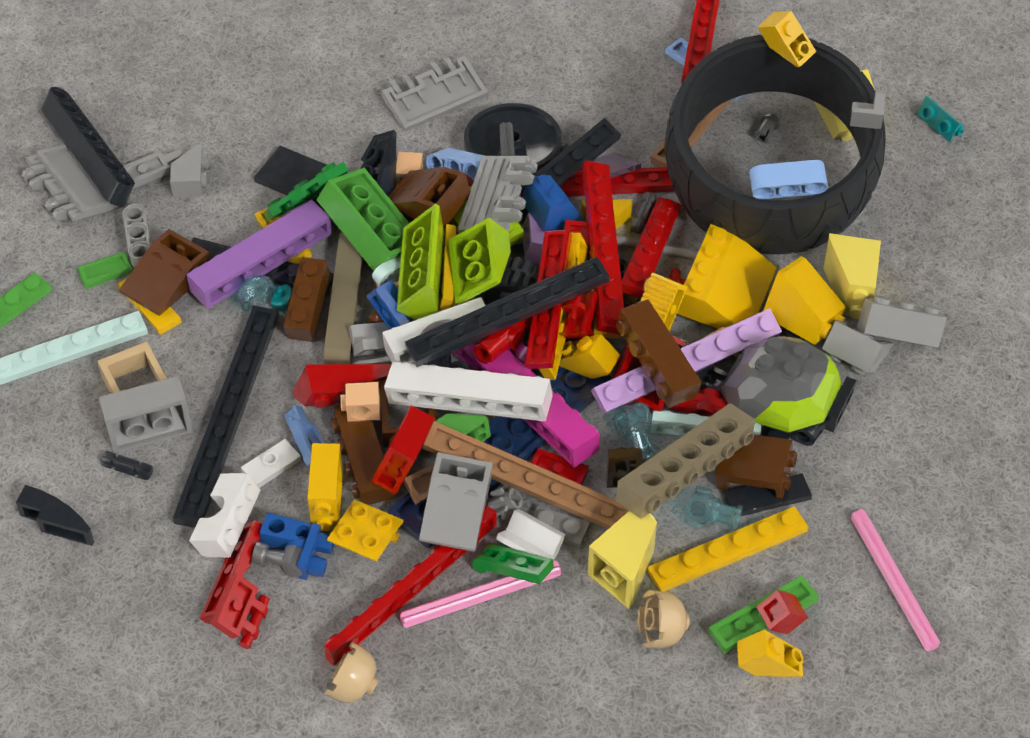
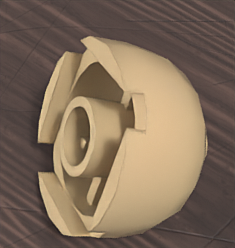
(664, 614)
(353, 676)

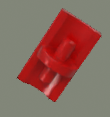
(579, 315)

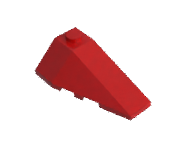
(325, 383)

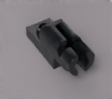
(808, 435)

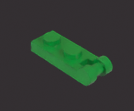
(513, 563)

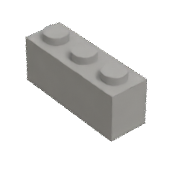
(902, 321)

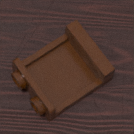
(759, 464)

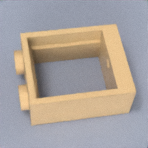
(127, 362)

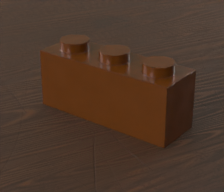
(307, 299)

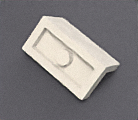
(531, 535)

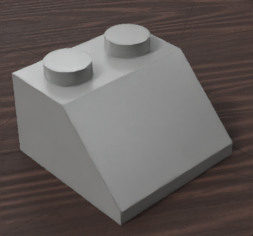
(853, 346)

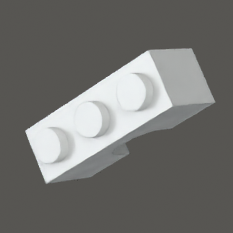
(219, 534)

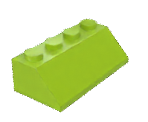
(421, 265)

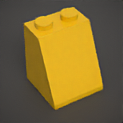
(804, 302)

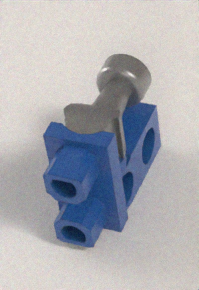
(300, 545)

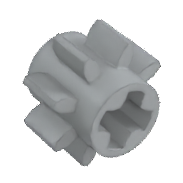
(505, 501)

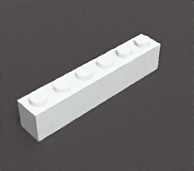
(469, 391)

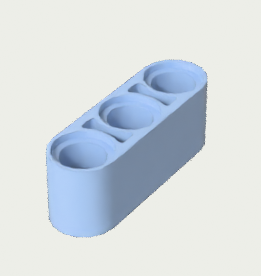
(456, 160)
(788, 179)

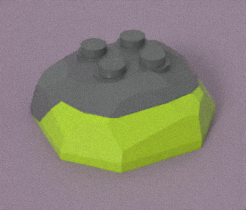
(783, 383)

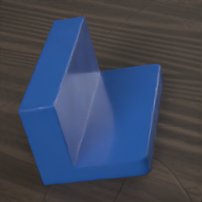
(385, 303)

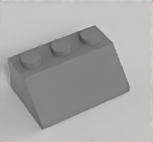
(146, 414)

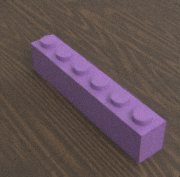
(259, 253)

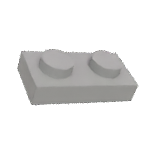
(573, 527)

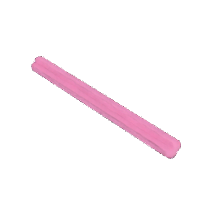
(895, 580)
(468, 598)

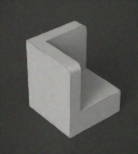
(868, 114)

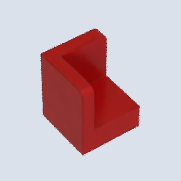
(782, 612)

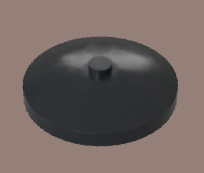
(534, 132)

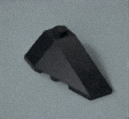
(380, 160)

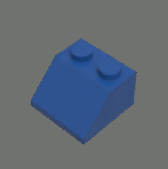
(549, 204)

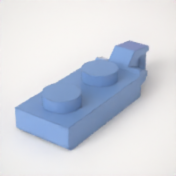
(303, 431)

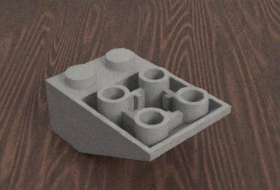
(456, 501)

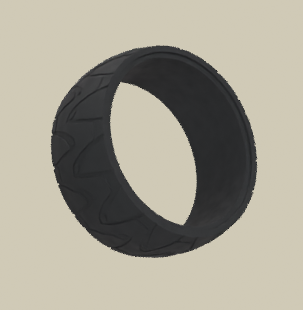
(765, 224)

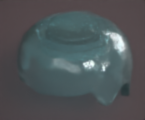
(255, 289)

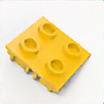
(365, 530)

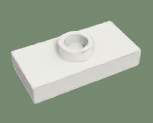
(272, 463)

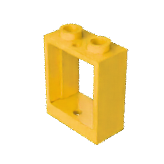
(325, 485)

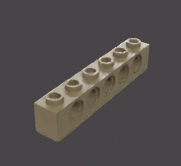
(685, 461)

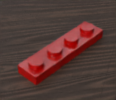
(237, 563)

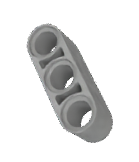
(136, 232)

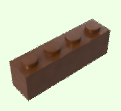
(658, 353)
(362, 455)

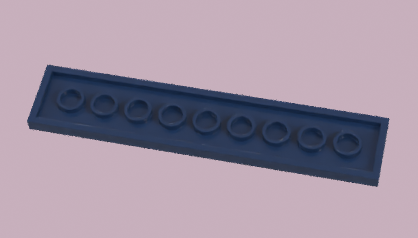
(510, 436)

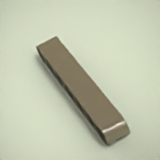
(343, 302)

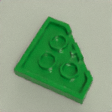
(304, 191)

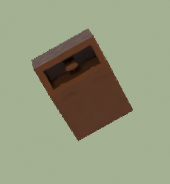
(428, 187)
(163, 271)

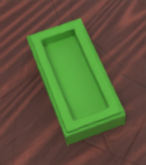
(105, 270)

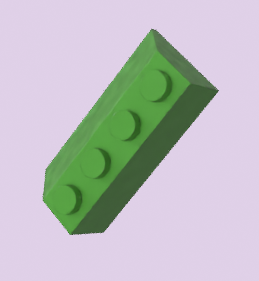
(365, 216)

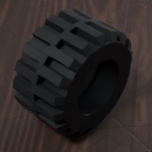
(516, 276)

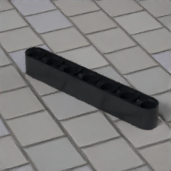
(88, 146)

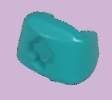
(281, 298)

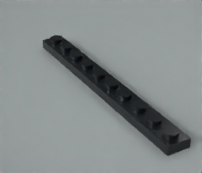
(226, 417)

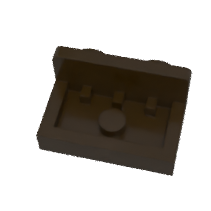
(622, 462)

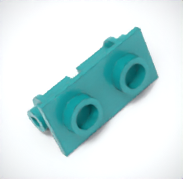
(939, 119)

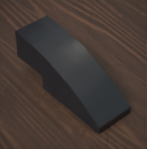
(53, 515)

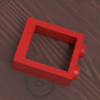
(403, 450)

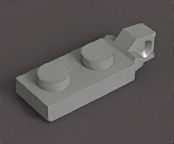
(151, 167)

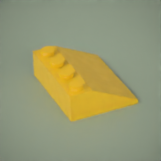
(725, 281)

